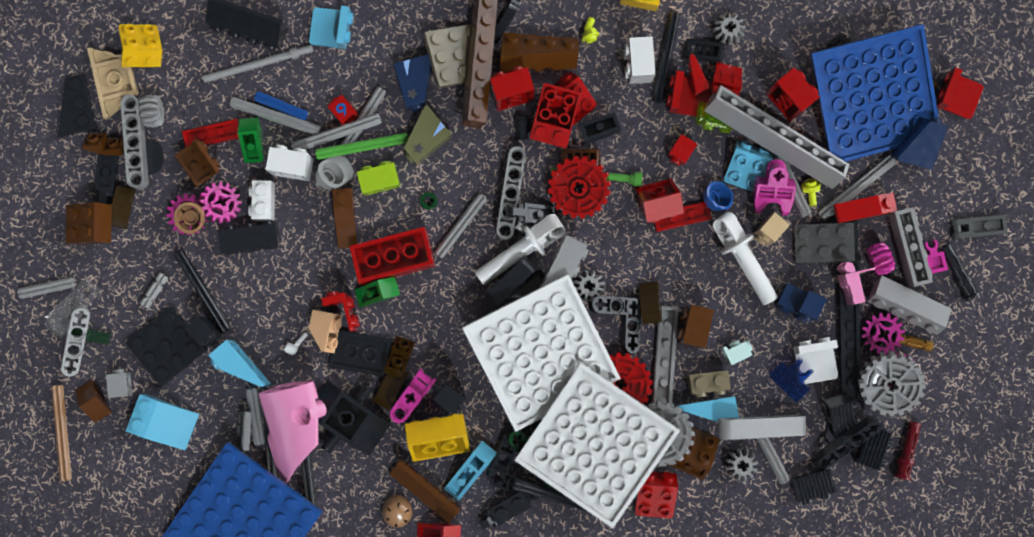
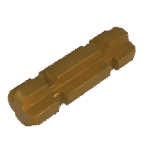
(917, 343)

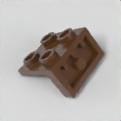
(701, 455)

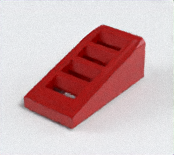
(698, 80)

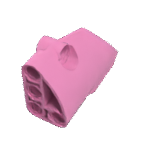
(291, 423)

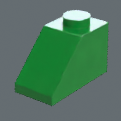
(251, 139)
(377, 291)

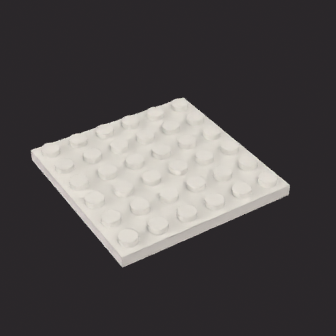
(536, 348)
(597, 445)

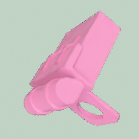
(851, 283)

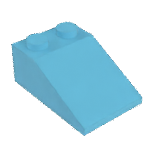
(233, 360)
(162, 422)

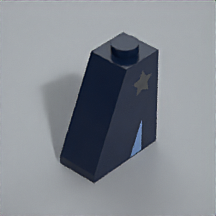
(414, 81)

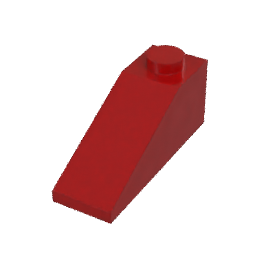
(865, 208)

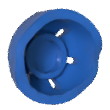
(712, 198)

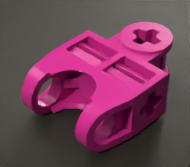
(774, 188)
(418, 390)

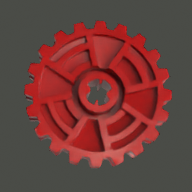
(566, 180)
(633, 376)

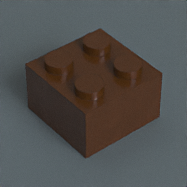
(88, 223)
(695, 326)

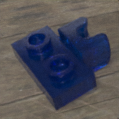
(792, 379)

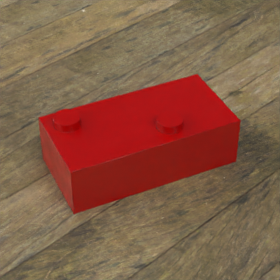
(392, 256)

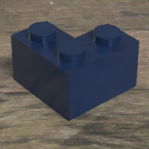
(803, 304)

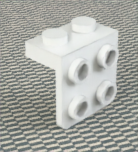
(819, 358)

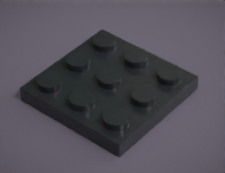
(165, 346)

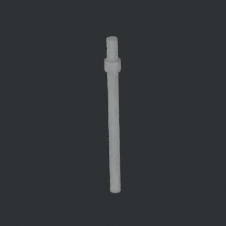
(293, 53)

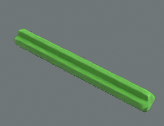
(361, 146)

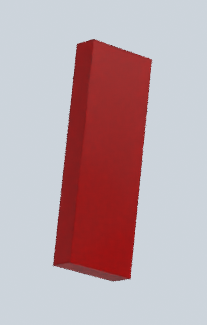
(212, 133)
(692, 214)

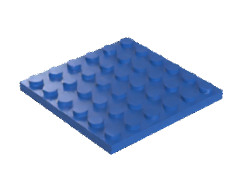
(874, 91)
(243, 501)

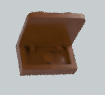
(197, 162)

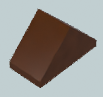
(92, 401)

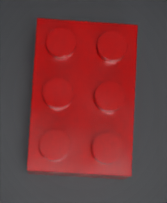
(512, 88)
(792, 94)

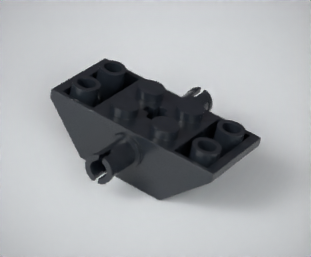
(366, 425)

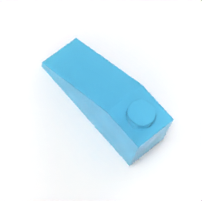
(713, 409)
(470, 470)

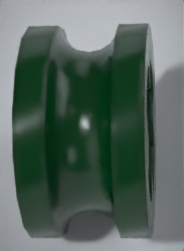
(424, 205)

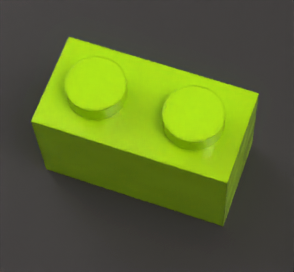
(378, 178)

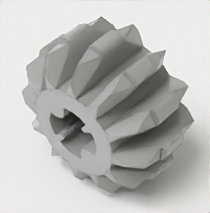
(732, 36)
(151, 111)
(592, 280)
(738, 472)

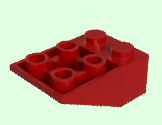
(555, 115)

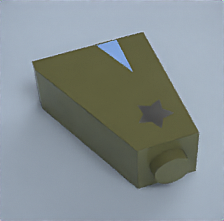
(426, 137)

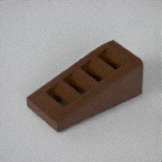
(596, 152)

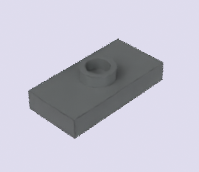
(243, 430)

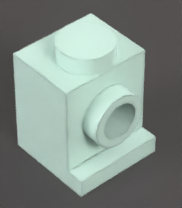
(737, 351)

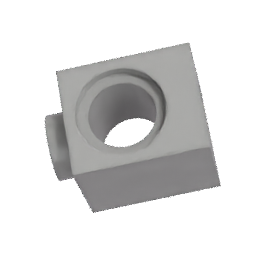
(119, 384)

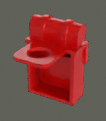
(728, 77)

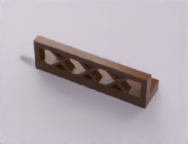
(425, 491)

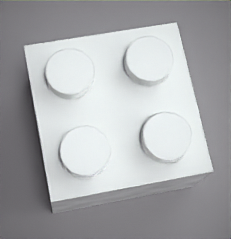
(640, 60)
(289, 163)

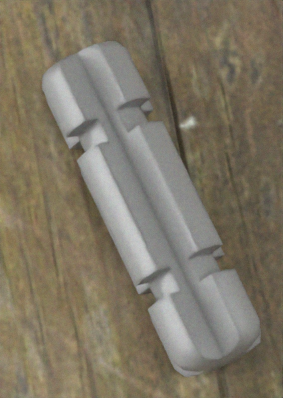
(153, 290)

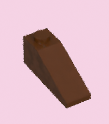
(345, 217)

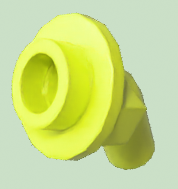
(590, 34)
(811, 186)

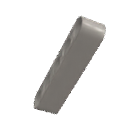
(137, 151)
(509, 183)
(762, 427)

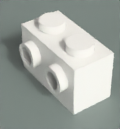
(262, 201)

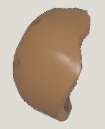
(190, 217)
(397, 513)

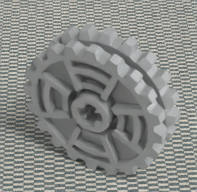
(894, 398)
(683, 439)

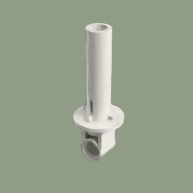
(535, 239)
(737, 241)

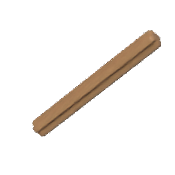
(61, 433)

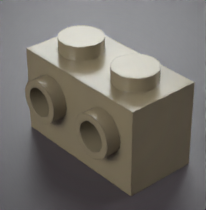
(708, 382)

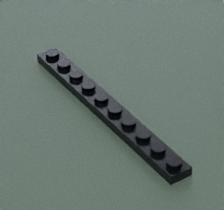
(849, 337)

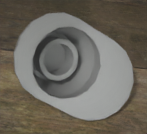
(334, 172)

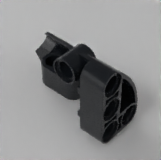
(517, 283)

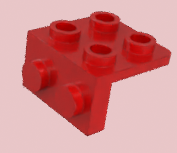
(959, 94)
(681, 98)
(586, 102)
(336, 298)
(657, 495)

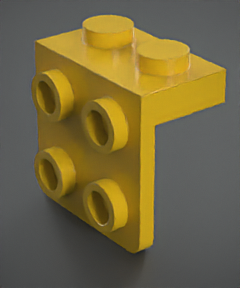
(140, 45)

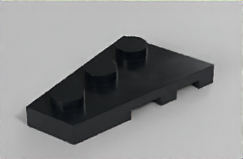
(76, 107)

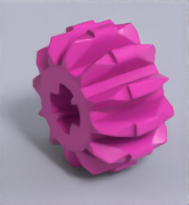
(880, 258)

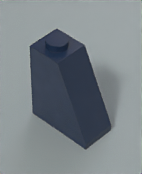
(922, 143)

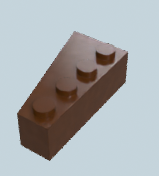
(538, 52)

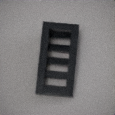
(706, 44)

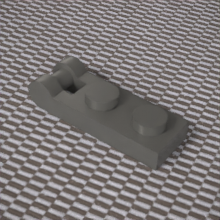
(979, 226)

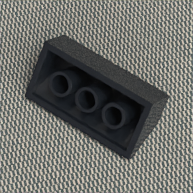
(246, 24)

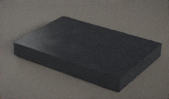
(361, 353)

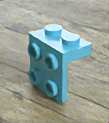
(331, 27)
(746, 164)

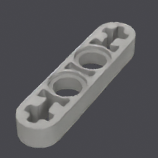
(75, 340)

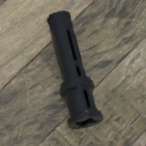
(963, 280)

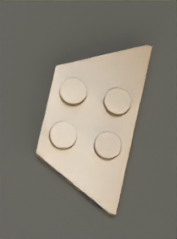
(111, 80)

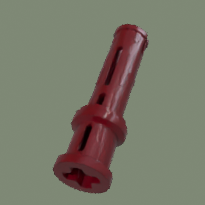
(906, 460)

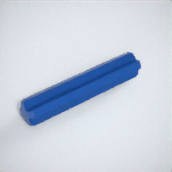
(280, 105)

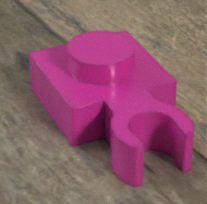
(935, 259)

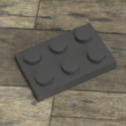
(824, 243)

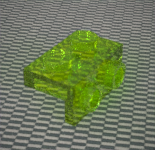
(708, 121)

